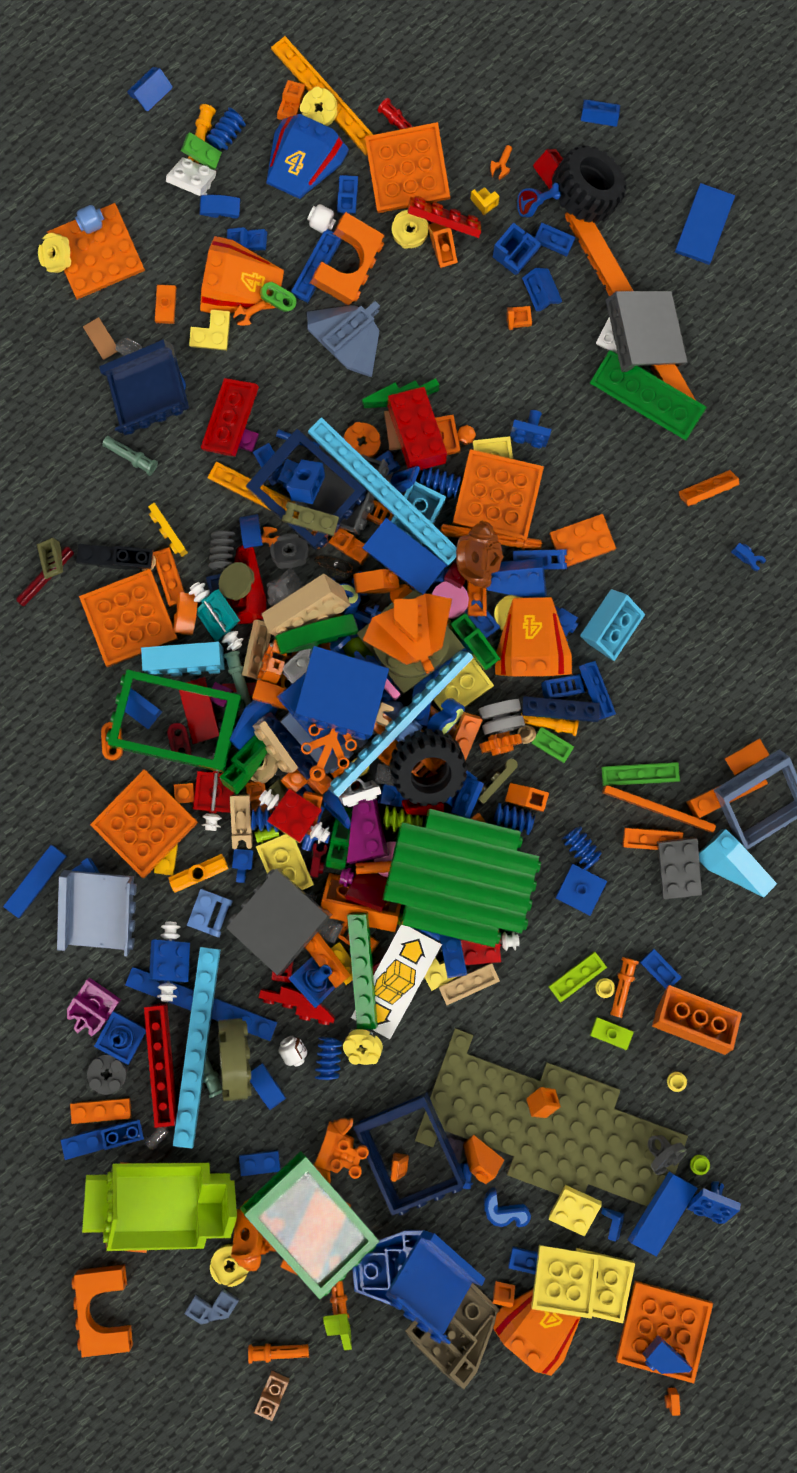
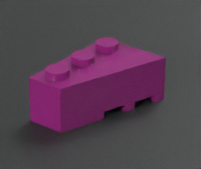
(366, 833)

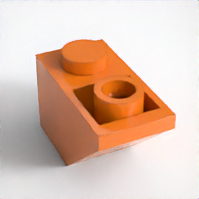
(406, 617)
(527, 797)

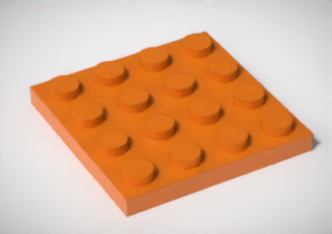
(407, 166)
(101, 256)
(498, 492)
(128, 617)
(144, 823)
(671, 1315)

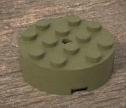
(234, 1059)

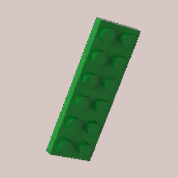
(649, 396)

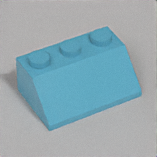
(612, 624)

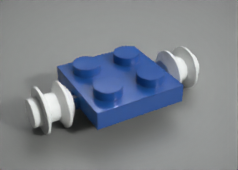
(169, 961)

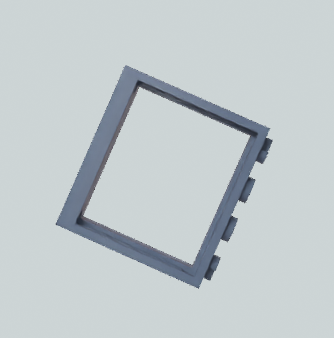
(749, 779)

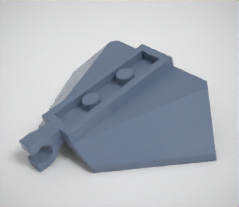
(347, 334)

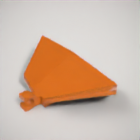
(389, 639)

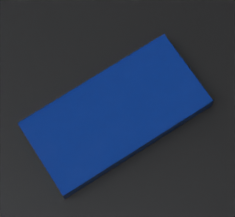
(704, 223)
(404, 556)
(662, 1214)

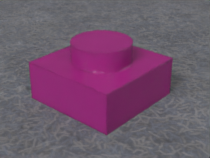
(248, 440)
(221, 702)

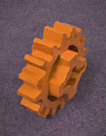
(500, 743)

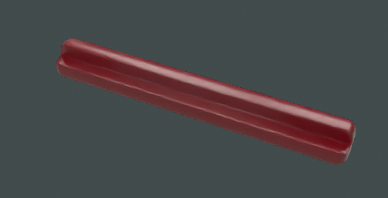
(35, 586)

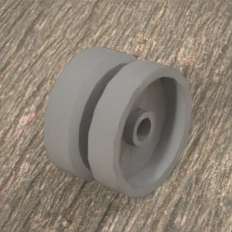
(501, 716)

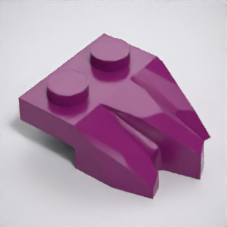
(92, 1007)

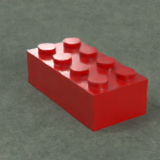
(417, 429)

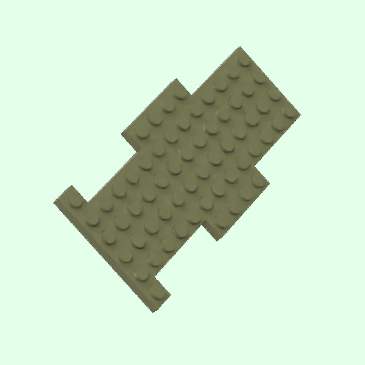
(572, 1147)

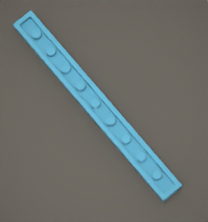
(383, 491)
(396, 726)
(196, 1047)

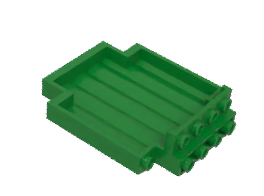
(461, 878)

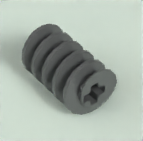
(220, 550)

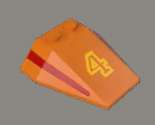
(235, 277)
(533, 641)
(535, 1335)

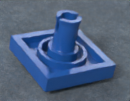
(530, 431)
(313, 981)
(121, 1037)
(713, 1204)

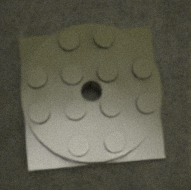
(409, 675)

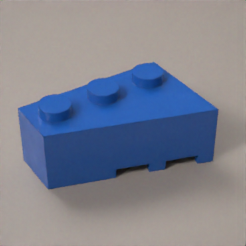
(520, 578)

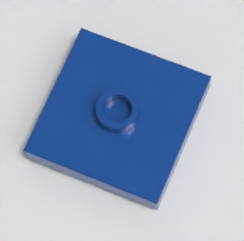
(581, 889)

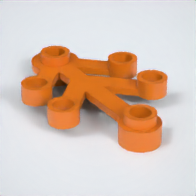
(330, 741)

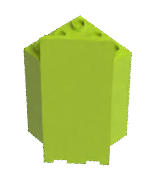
(159, 1206)

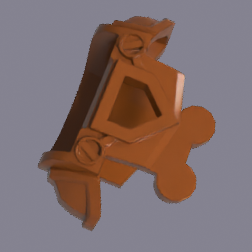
(479, 554)

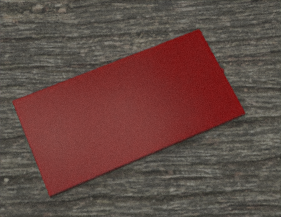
(199, 714)

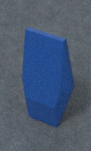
(252, 713)

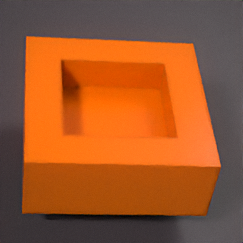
(184, 793)
(503, 1294)
(672, 1401)

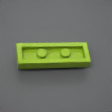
(577, 976)

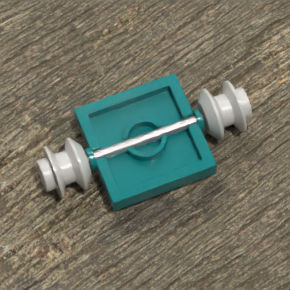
(216, 615)

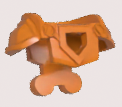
(338, 1150)
(250, 1245)

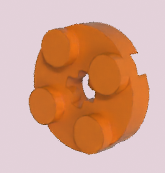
(370, 434)

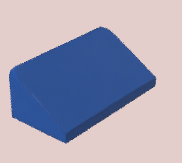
(600, 113)

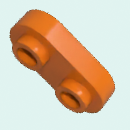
(105, 747)

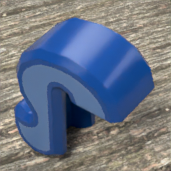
(504, 1215)

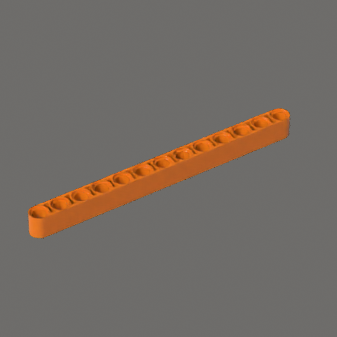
(615, 280)

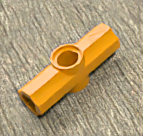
(186, 878)

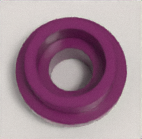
(346, 877)

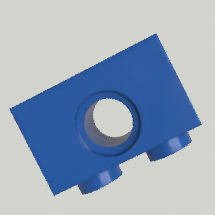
(306, 481)

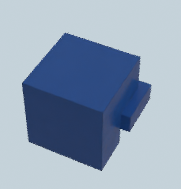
(515, 248)

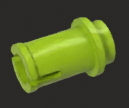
(265, 835)

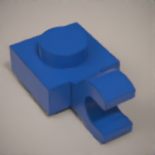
(744, 553)
(242, 861)

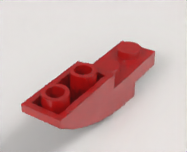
(292, 997)

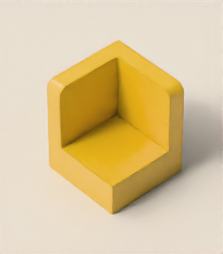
(484, 200)

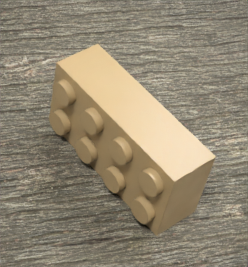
(310, 604)

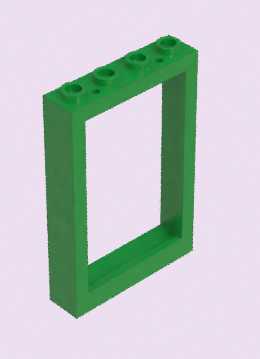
(227, 728)

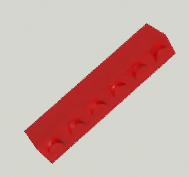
(161, 1065)

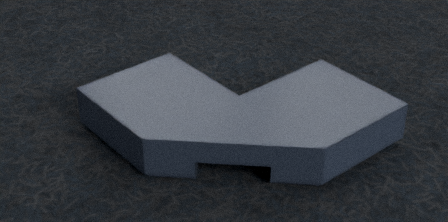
(204, 1312)

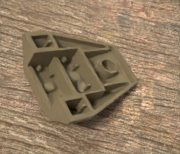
(468, 1337)

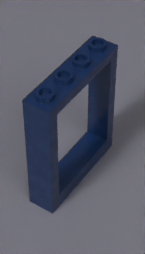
(273, 464)
(376, 1163)

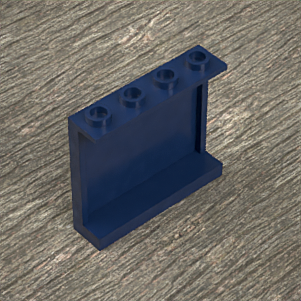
(146, 387)

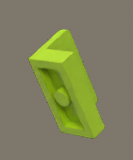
(340, 1326)

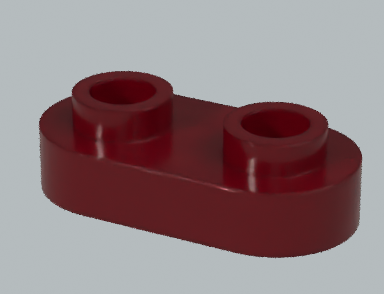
(181, 741)

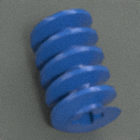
(225, 129)
(440, 482)
(260, 818)
(514, 819)
(582, 847)
(329, 1058)

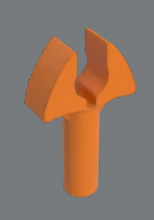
(502, 163)
(249, 312)
(265, 539)

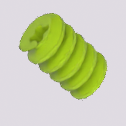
(394, 819)

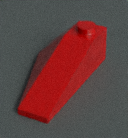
(254, 603)

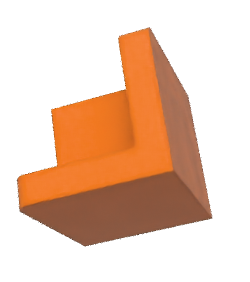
(543, 1102)

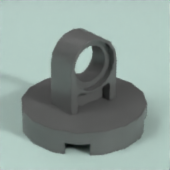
(667, 1154)

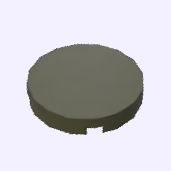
(236, 581)

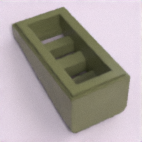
(43, 549)

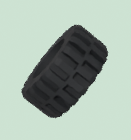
(589, 184)
(436, 787)

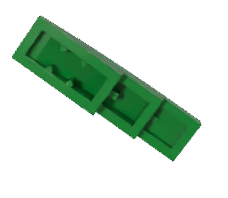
(380, 398)
(316, 633)

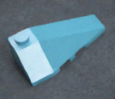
(730, 860)

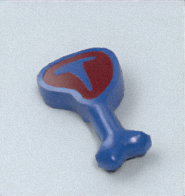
(531, 198)

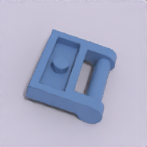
(204, 909)

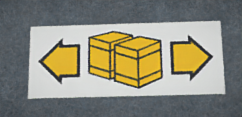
(400, 976)

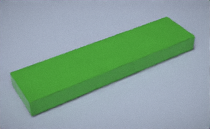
(640, 774)

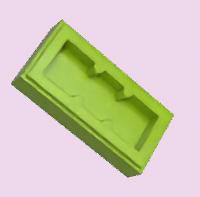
(611, 1033)

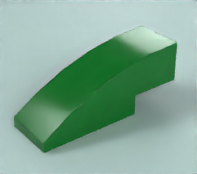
(474, 641)
(244, 765)
(339, 844)

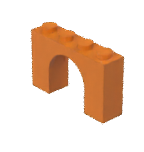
(366, 242)
(95, 1338)

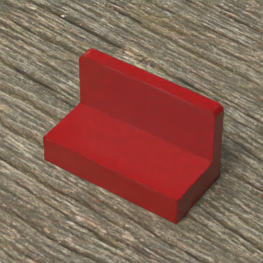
(547, 165)

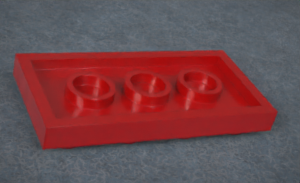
(448, 218)
(229, 417)

